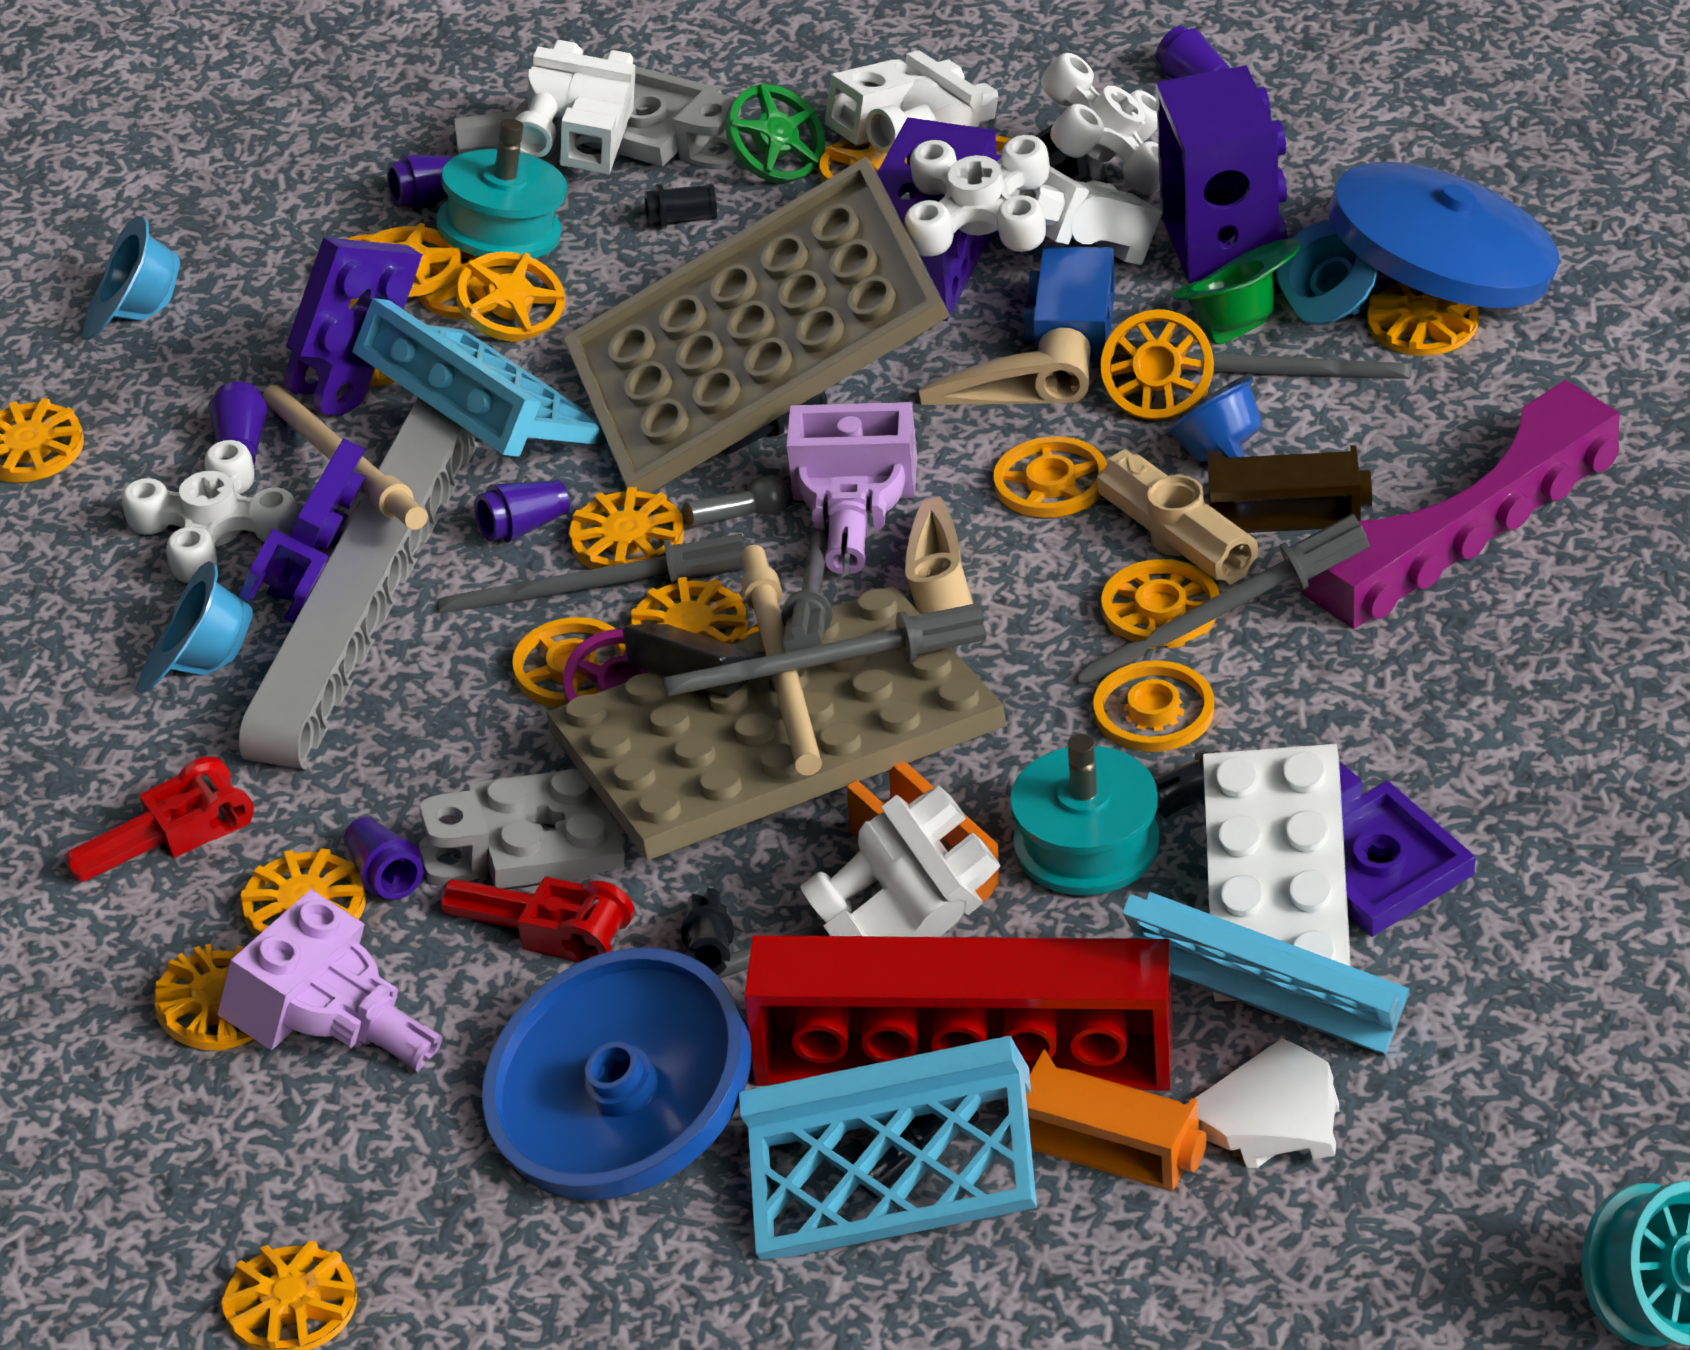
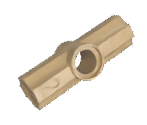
(1177, 516)

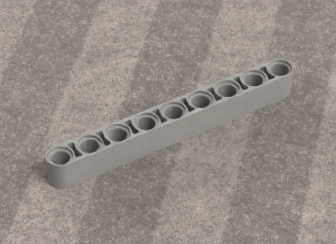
(352, 596)

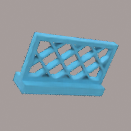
(470, 382)
(1271, 973)
(892, 1094)

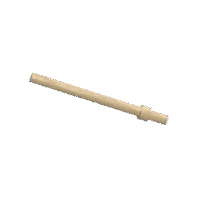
(385, 492)
(763, 594)

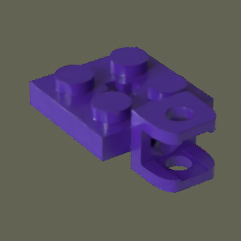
(328, 328)
(293, 562)
(1423, 862)

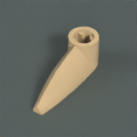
(1049, 375)
(935, 560)

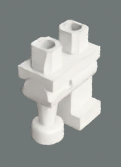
(589, 97)
(878, 98)
(1096, 215)
(920, 880)

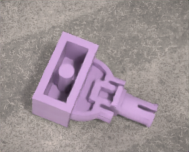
(851, 464)
(321, 982)

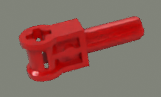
(176, 813)
(553, 920)

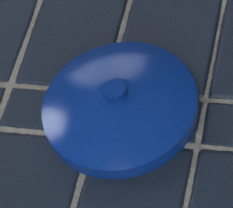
(1443, 234)
(616, 1073)

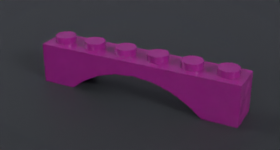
(1557, 444)

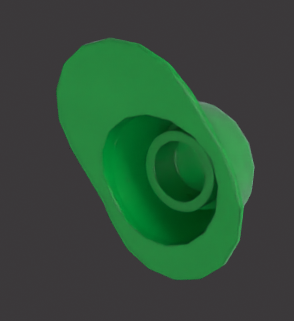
(1238, 293)

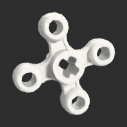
(1104, 122)
(978, 195)
(208, 508)

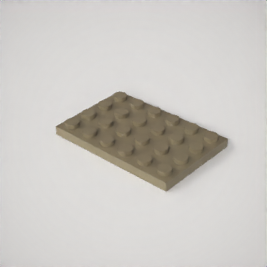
(754, 327)
(715, 762)

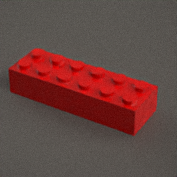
(883, 998)

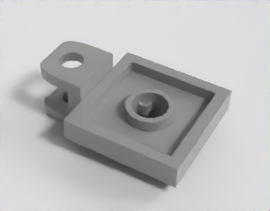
(674, 118)
(504, 834)

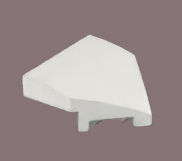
(1273, 1106)

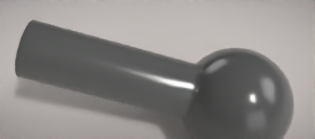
(763, 496)

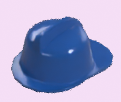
(1219, 422)

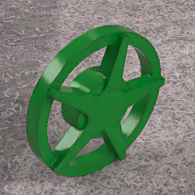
(775, 133)

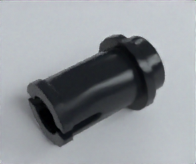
(680, 204)
(1182, 786)

